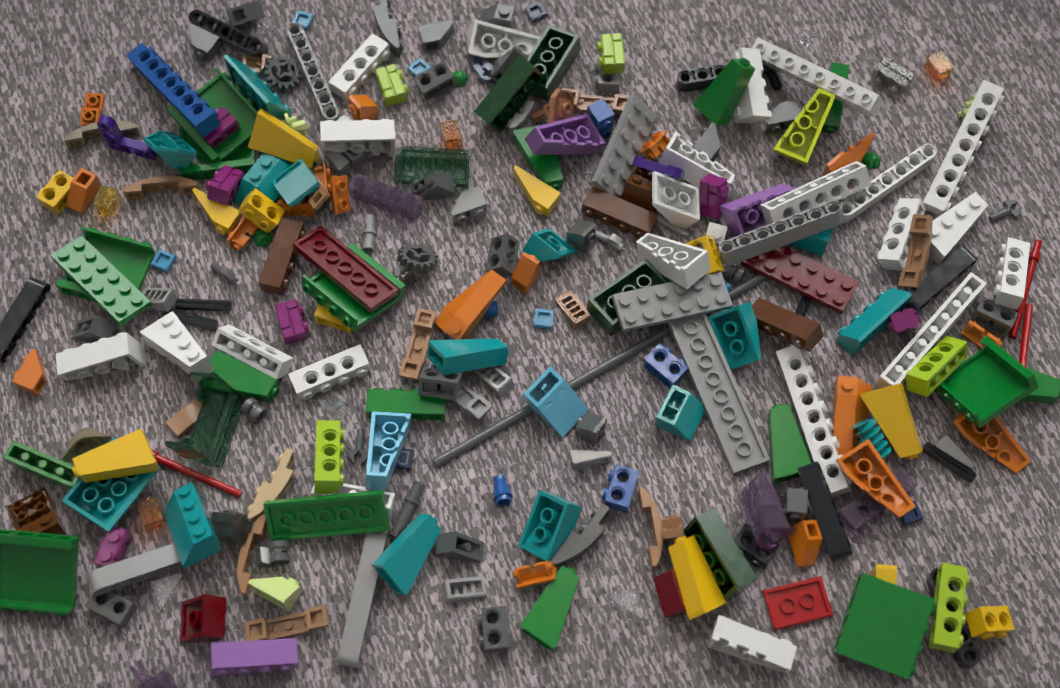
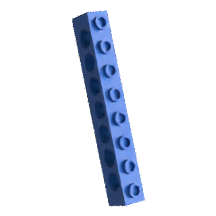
(173, 89)

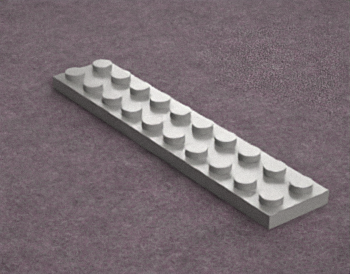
(719, 393)

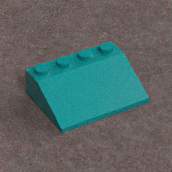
(255, 89)
(106, 500)

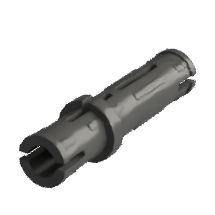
(408, 507)

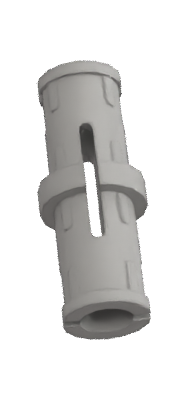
(368, 233)

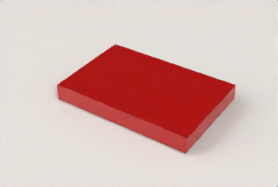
(797, 603)

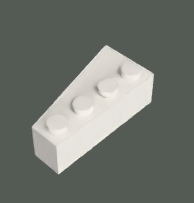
(753, 102)
(358, 136)
(694, 163)
(954, 225)
(674, 259)
(176, 343)
(100, 357)
(751, 645)

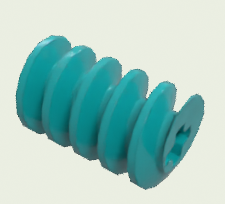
(870, 432)

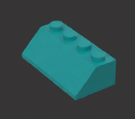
(872, 320)
(190, 526)

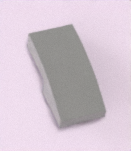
(521, 119)

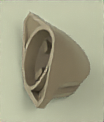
(84, 441)

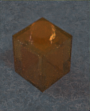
(938, 66)
(451, 134)
(151, 513)

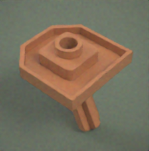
(559, 107)

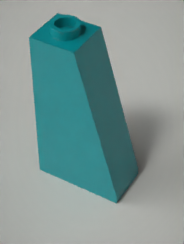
(466, 354)
(407, 554)

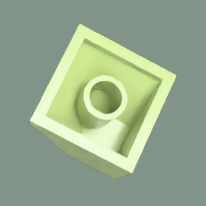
(277, 590)

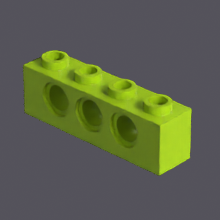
(936, 366)
(328, 457)
(939, 637)

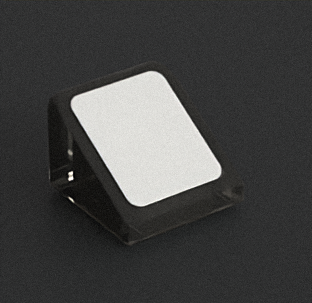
(262, 556)

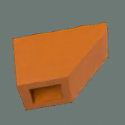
(362, 107)
(82, 190)
(526, 273)
(31, 375)
(806, 542)

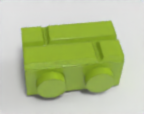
(612, 53)
(391, 85)

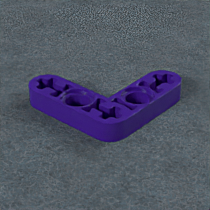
(116, 141)
(669, 170)

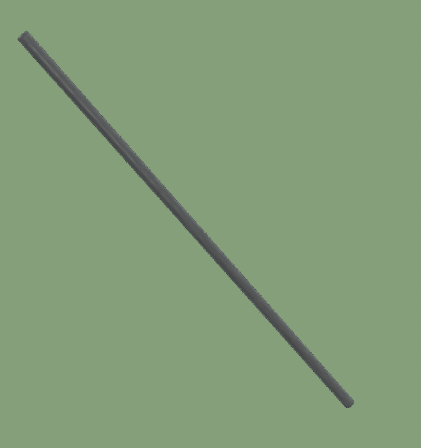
(582, 379)

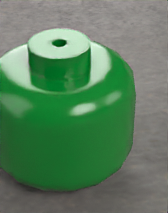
(460, 78)
(871, 160)
(261, 238)

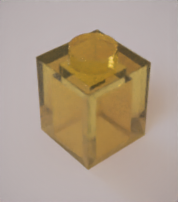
(106, 201)

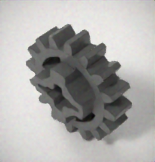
(286, 80)
(417, 258)

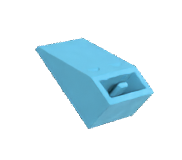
(555, 401)

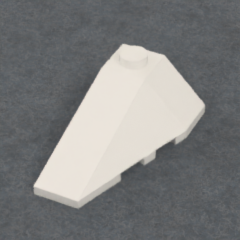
(494, 41)

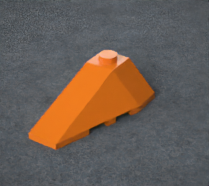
(853, 154)
(467, 309)
(848, 410)
(995, 441)
(870, 473)

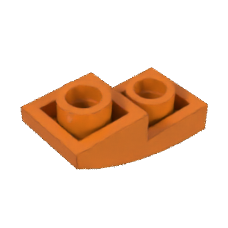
(92, 108)

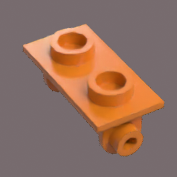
(654, 147)
(324, 174)
(340, 194)
(303, 209)
(237, 239)
(976, 333)
(543, 573)

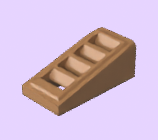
(575, 322)

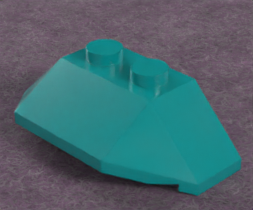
(171, 148)
(261, 177)

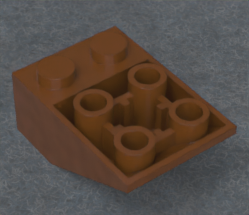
(639, 188)
(36, 514)

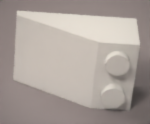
(675, 200)

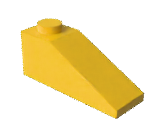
(539, 194)
(222, 217)

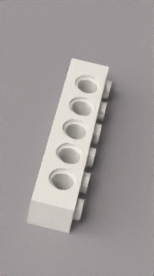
(828, 188)

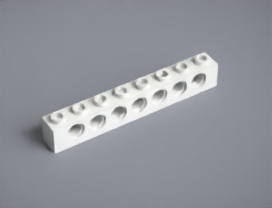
(818, 77)
(989, 93)
(933, 330)
(788, 358)

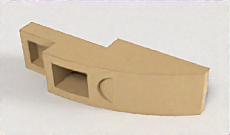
(280, 483)

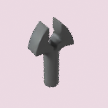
(1006, 211)
(225, 272)
(359, 448)

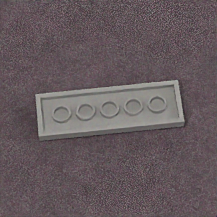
(623, 146)
(671, 302)

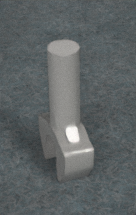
(613, 241)

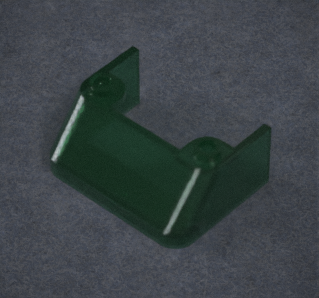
(418, 162)
(214, 423)

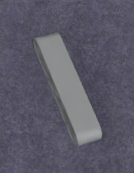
(134, 569)

